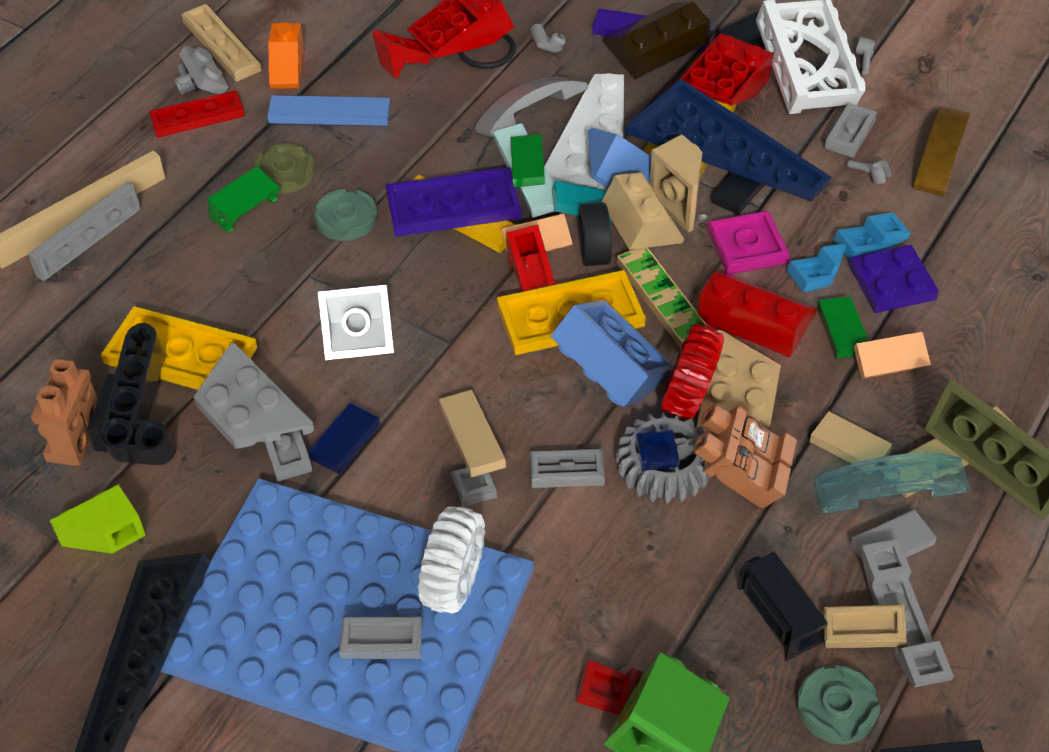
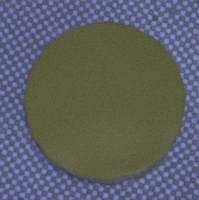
(287, 166)

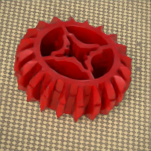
(692, 371)

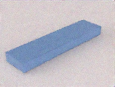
(329, 110)

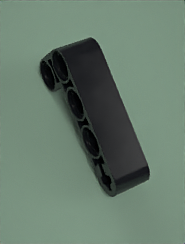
(140, 354)

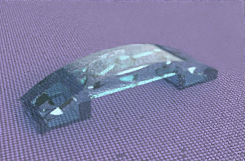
(890, 476)

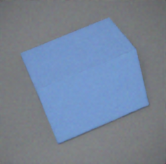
(615, 156)

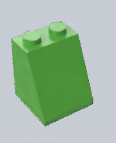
(669, 711)

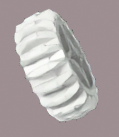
(451, 559)

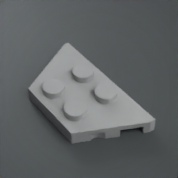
(247, 402)

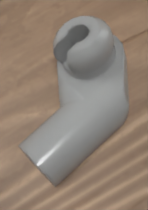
(543, 42)

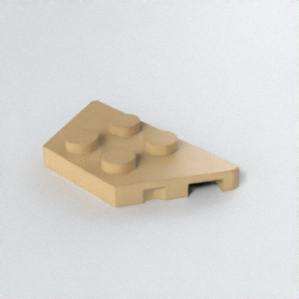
(742, 380)

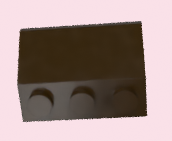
(659, 38)

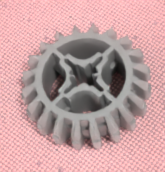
(669, 481)

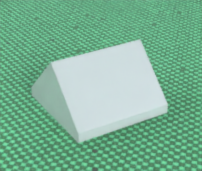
(355, 322)

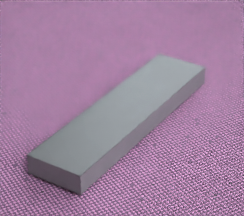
(84, 231)

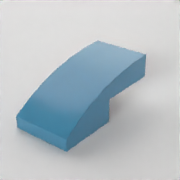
(876, 235)

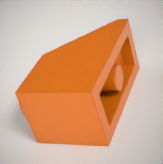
(285, 55)

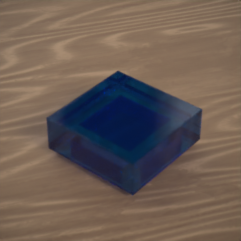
(657, 450)

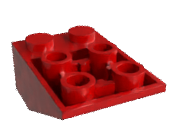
(461, 26)
(730, 70)

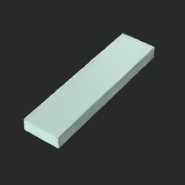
(537, 197)

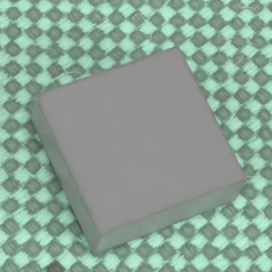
(473, 489)

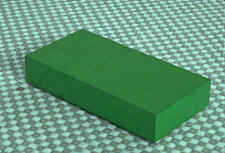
(527, 160)
(841, 325)

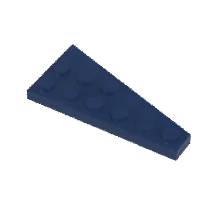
(726, 141)

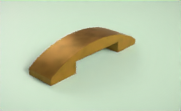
(941, 150)

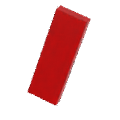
(196, 113)

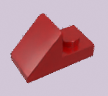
(396, 50)
(529, 258)

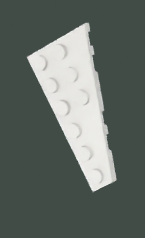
(599, 109)

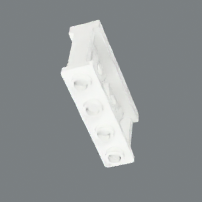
(829, 37)

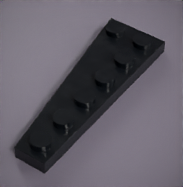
(142, 640)

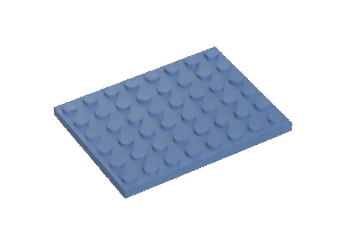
(275, 613)

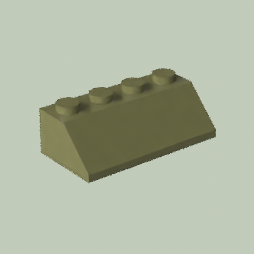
(993, 446)

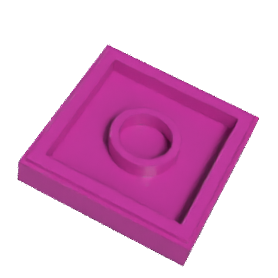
(748, 242)

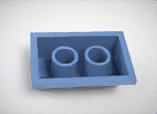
(611, 352)

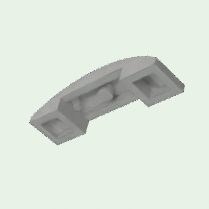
(501, 112)
(889, 584)

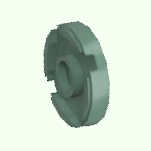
(345, 215)
(838, 704)

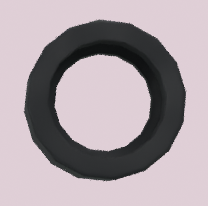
(594, 234)

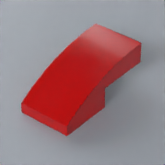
(606, 687)

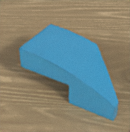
(817, 271)

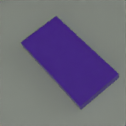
(453, 201)

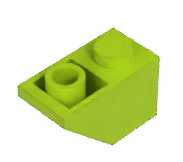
(99, 524)

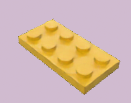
(536, 313)
(189, 346)

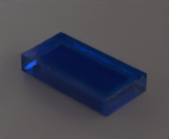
(344, 438)

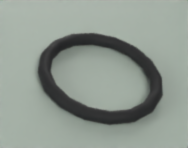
(464, 58)

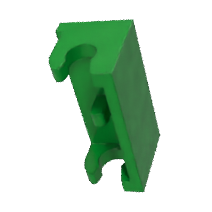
(241, 197)

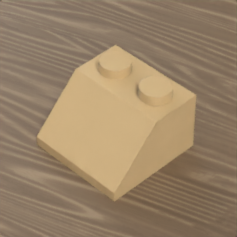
(677, 178)
(639, 213)

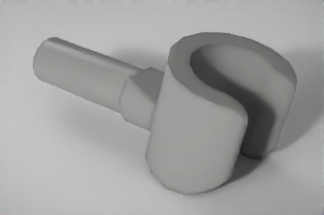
(865, 48)
(184, 81)
(878, 169)

